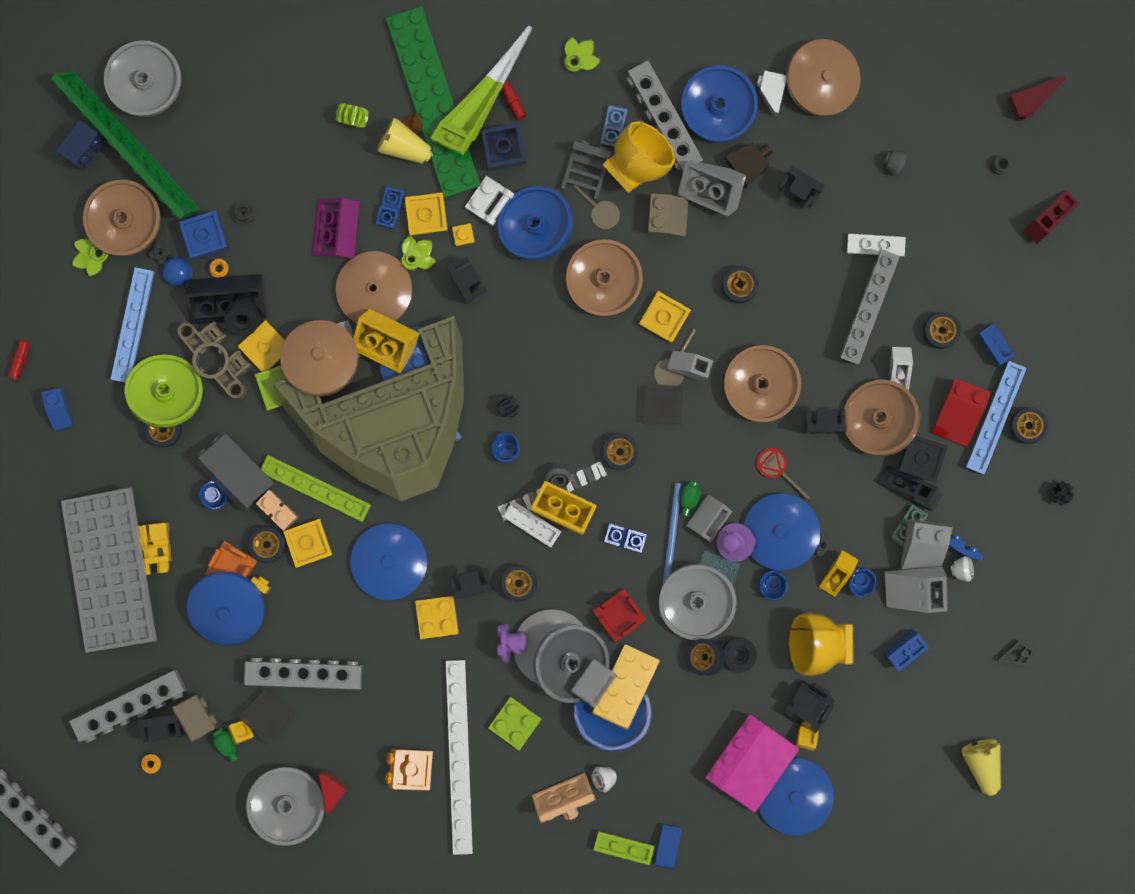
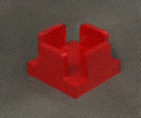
(619, 615)

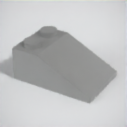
(712, 186)
(925, 544)

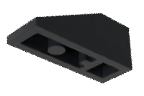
(911, 488)

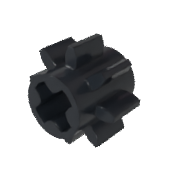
(507, 406)
(1061, 493)

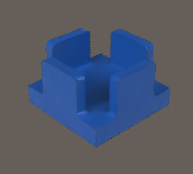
(203, 235)

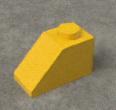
(838, 573)

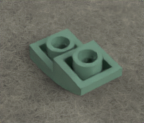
(900, 532)

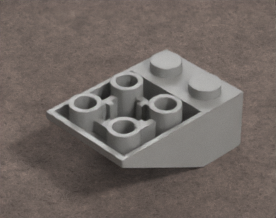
(917, 589)

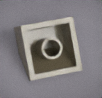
(667, 215)
(195, 717)

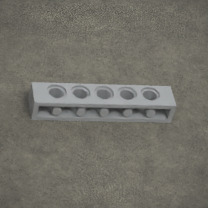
(645, 72)
(869, 306)
(254, 677)
(81, 724)
(31, 828)

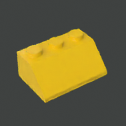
(385, 340)
(563, 507)

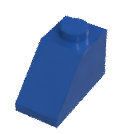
(57, 408)

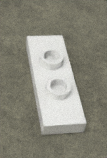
(873, 244)
(532, 524)

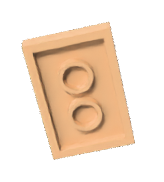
(563, 798)

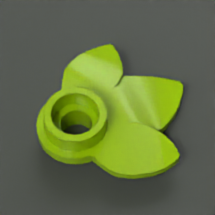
(582, 54)
(419, 252)
(87, 257)

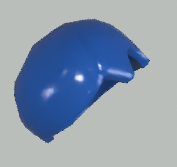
(177, 271)
(505, 448)
(212, 496)
(862, 582)
(773, 585)

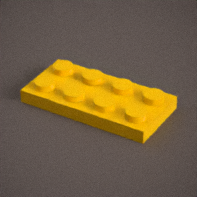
(626, 692)

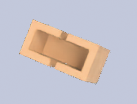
(282, 516)

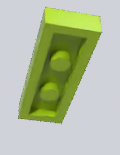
(624, 847)

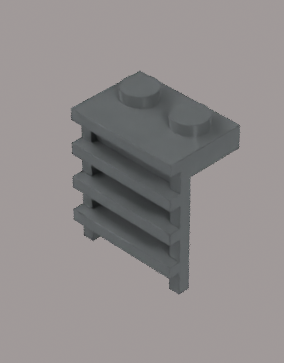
(589, 156)

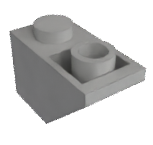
(690, 365)

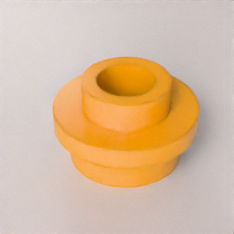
(212, 268)
(157, 763)

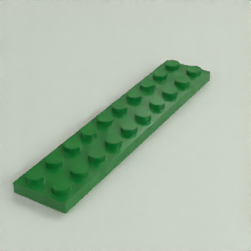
(430, 97)
(126, 144)

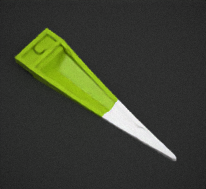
(466, 119)

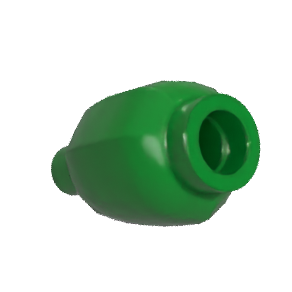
(689, 497)
(225, 744)

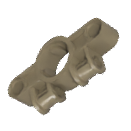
(199, 343)

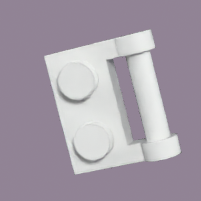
(484, 198)

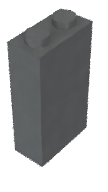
(234, 472)

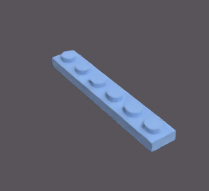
(132, 324)
(996, 417)

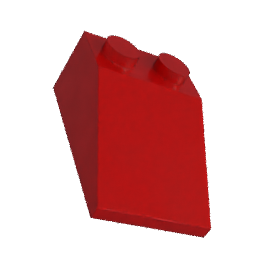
(960, 412)

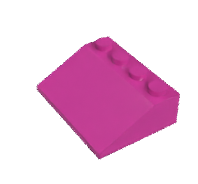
(752, 763)

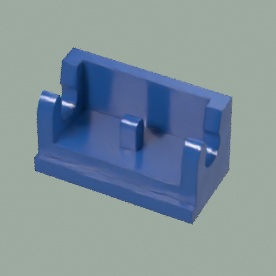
(995, 345)
(906, 650)

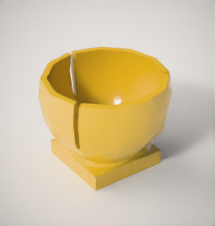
(640, 156)
(819, 644)

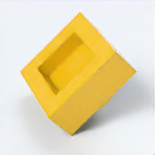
(463, 235)
(262, 584)
(240, 732)
(806, 739)

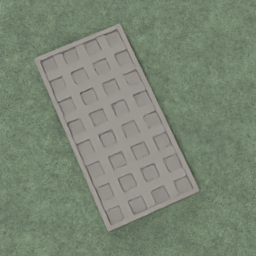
(108, 570)

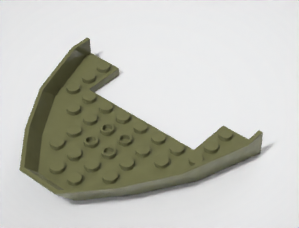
(396, 430)

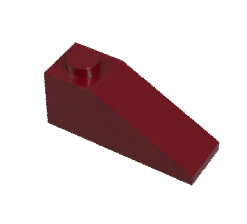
(1030, 100)
(1051, 217)

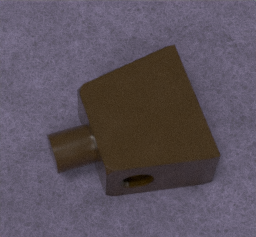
(750, 162)

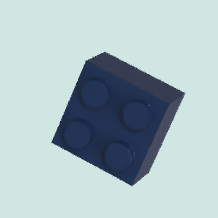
(81, 145)
(503, 147)

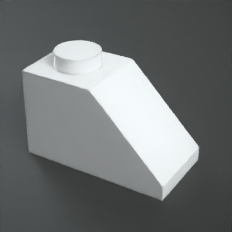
(772, 89)
(901, 365)

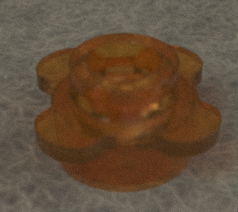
(414, 122)

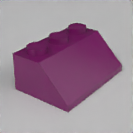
(335, 228)

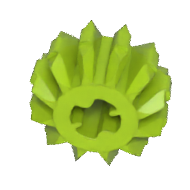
(351, 115)

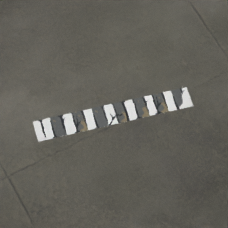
(578, 480)

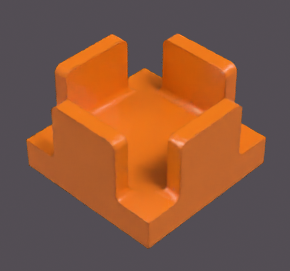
(231, 559)

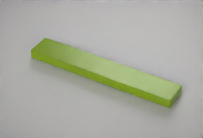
(315, 488)

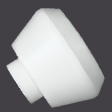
(963, 569)
(603, 778)

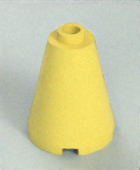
(403, 143)
(985, 764)

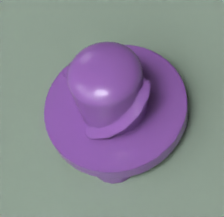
(735, 542)
(510, 642)

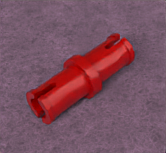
(513, 101)
(18, 359)

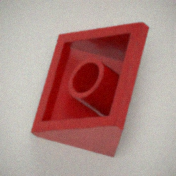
(332, 790)

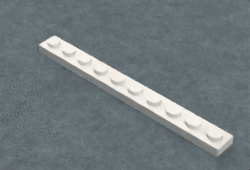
(459, 757)

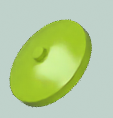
(163, 390)

